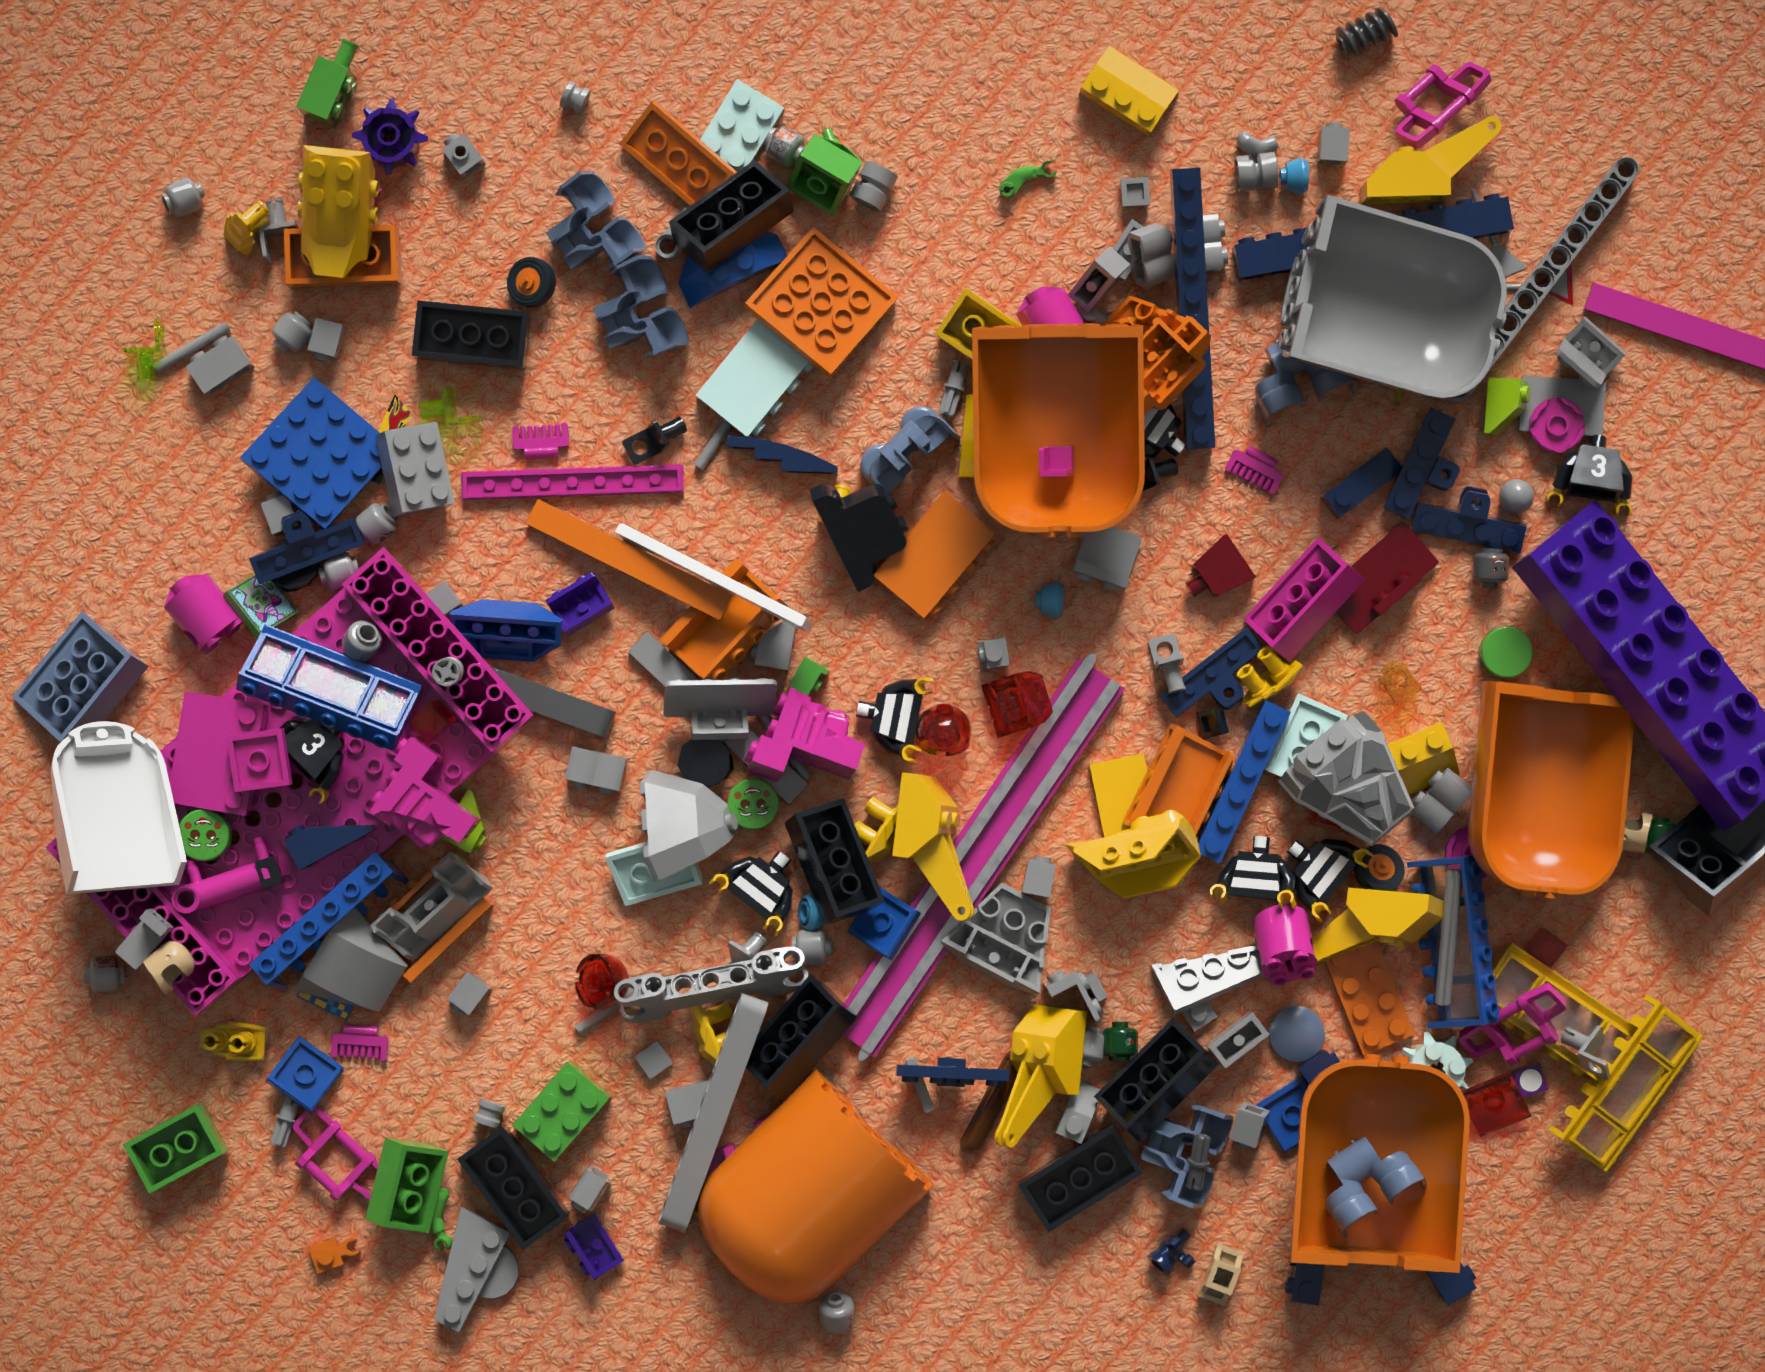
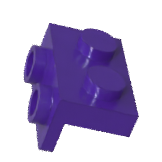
(580, 603)
(593, 1247)

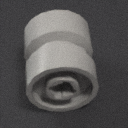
(1256, 172)
(873, 186)

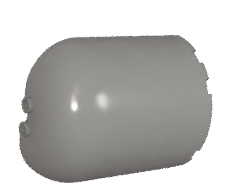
(1393, 301)

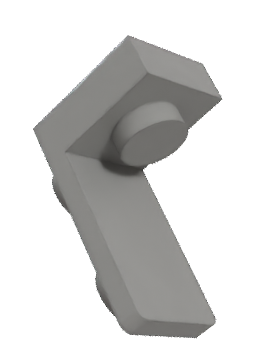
(144, 938)

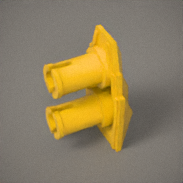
(241, 228)
(1276, 677)
(879, 842)
(235, 1041)
(708, 1043)

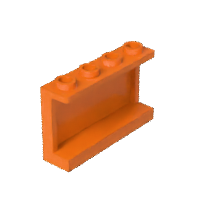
(936, 555)
(714, 645)
(1182, 778)
(417, 889)

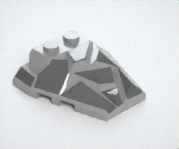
(1350, 780)

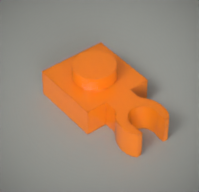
(330, 1253)

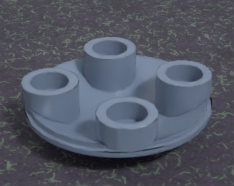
(1296, 1033)

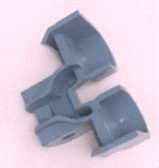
(591, 198)
(642, 283)
(1282, 391)
(919, 429)
(1167, 1146)
(1355, 1166)

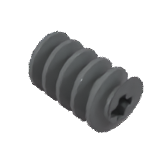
(1365, 31)

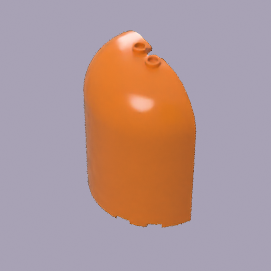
(1058, 390)
(1549, 788)
(1396, 1110)
(805, 1196)

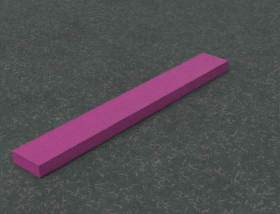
(1676, 325)
(572, 482)

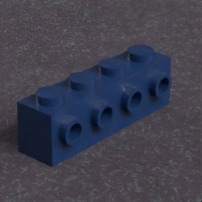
(1305, 1283)

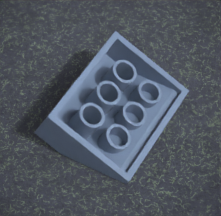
(80, 678)

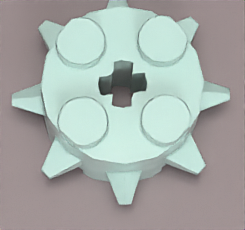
(1445, 1053)

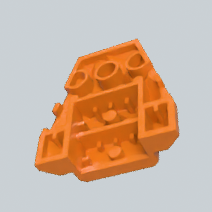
(1171, 349)

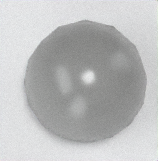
(1516, 496)

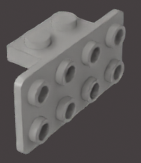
(719, 706)

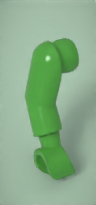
(1019, 176)
(437, 1224)

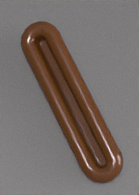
(988, 1110)

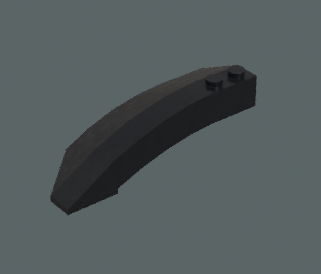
(1711, 862)

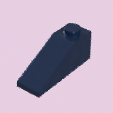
(1361, 483)
(318, 842)

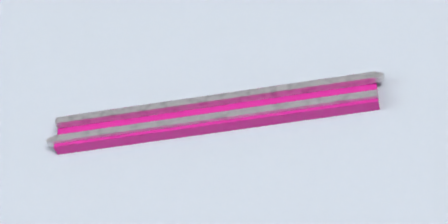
(984, 848)

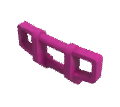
(1451, 87)
(1501, 1039)
(333, 1130)

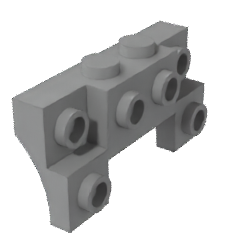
(436, 910)

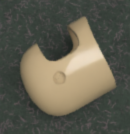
(1636, 833)
(168, 963)

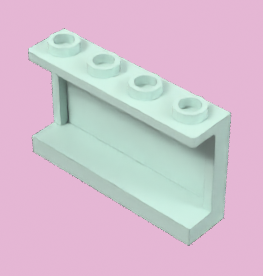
(754, 380)

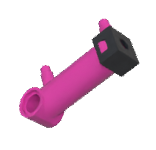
(230, 884)

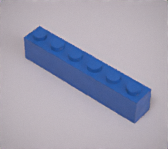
(1242, 780)

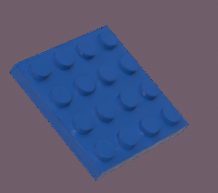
(316, 454)

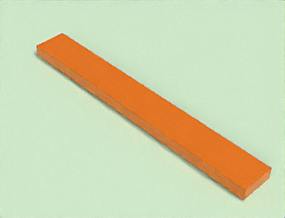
(629, 560)

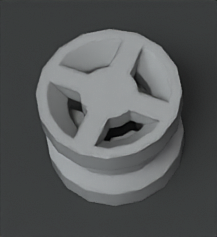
(575, 97)
(445, 676)
(489, 1113)

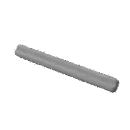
(1448, 937)

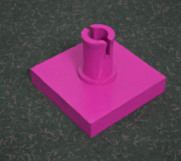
(259, 760)

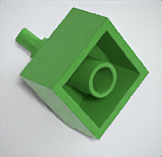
(825, 172)

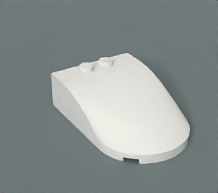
(114, 811)

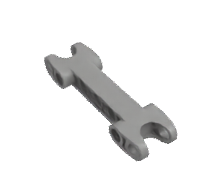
(659, 995)

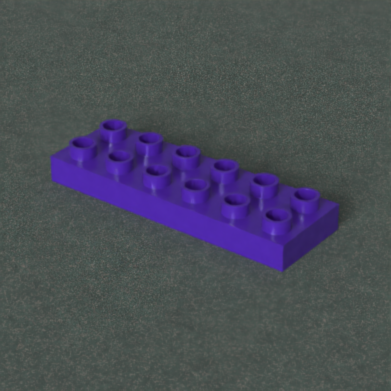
(1653, 660)

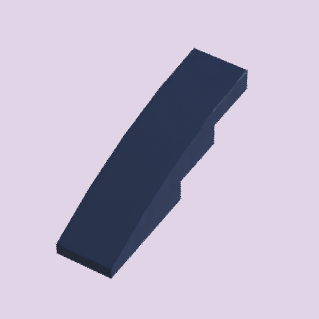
(792, 459)

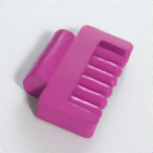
(543, 446)
(1260, 463)
(363, 1036)

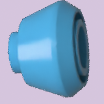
(1295, 176)
(1050, 599)
(809, 914)

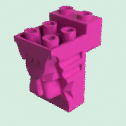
(807, 735)
(417, 804)

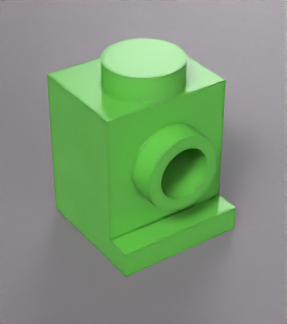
(807, 677)

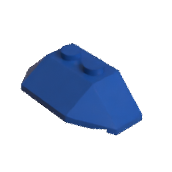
(754, 259)
(508, 629)

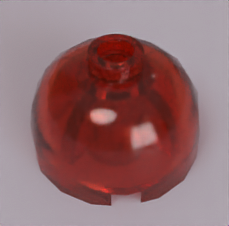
(943, 730)
(598, 980)

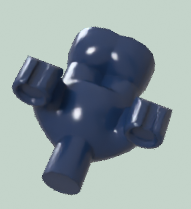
(1170, 1251)

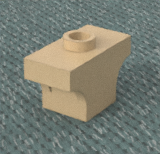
(1221, 1274)

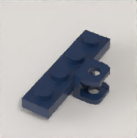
(1423, 465)
(1469, 522)
(304, 547)
(1215, 675)
(952, 1073)

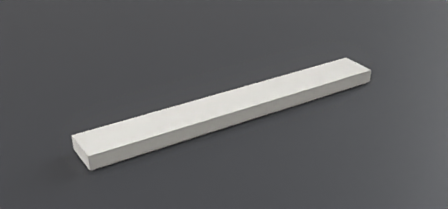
(714, 577)

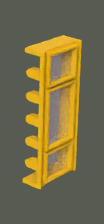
(1520, 973)
(1634, 1086)

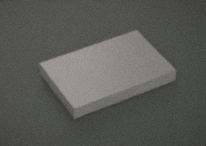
(1588, 399)

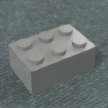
(414, 469)

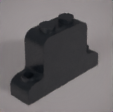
(861, 528)

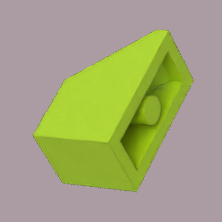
(1504, 403)
(476, 839)

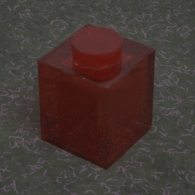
(433, 720)
(1545, 947)

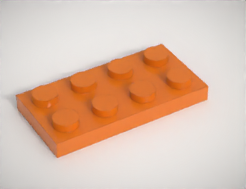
(675, 154)
(1369, 998)

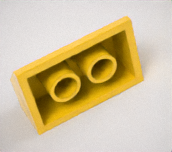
(1128, 91)
(968, 313)
(1423, 754)

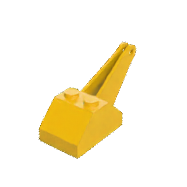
(1426, 175)
(925, 833)
(1379, 917)
(1048, 1061)

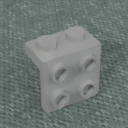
(1589, 353)
(1107, 557)
(1061, 981)

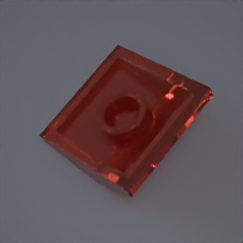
(1496, 1104)

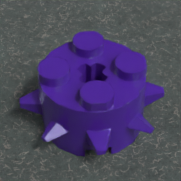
(391, 120)

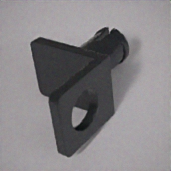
(655, 437)
(1158, 471)

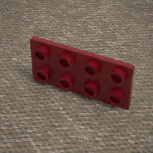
(1389, 573)

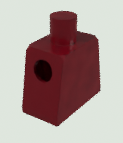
(1220, 569)

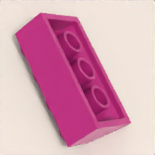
(1304, 599)

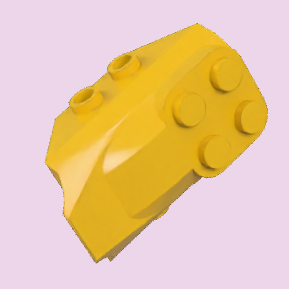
(336, 208)
(1144, 858)

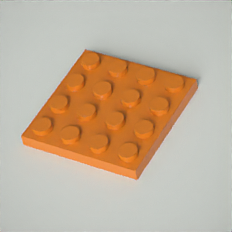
(820, 302)

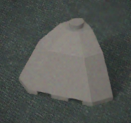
(682, 823)

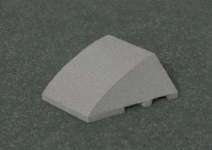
(1004, 939)
(353, 966)

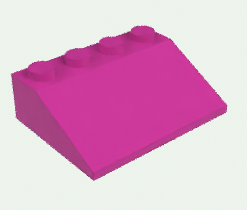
(201, 758)

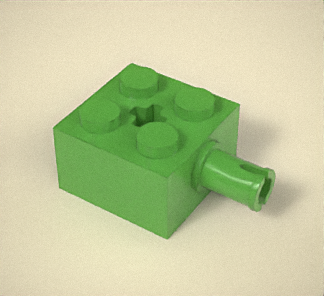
(329, 87)

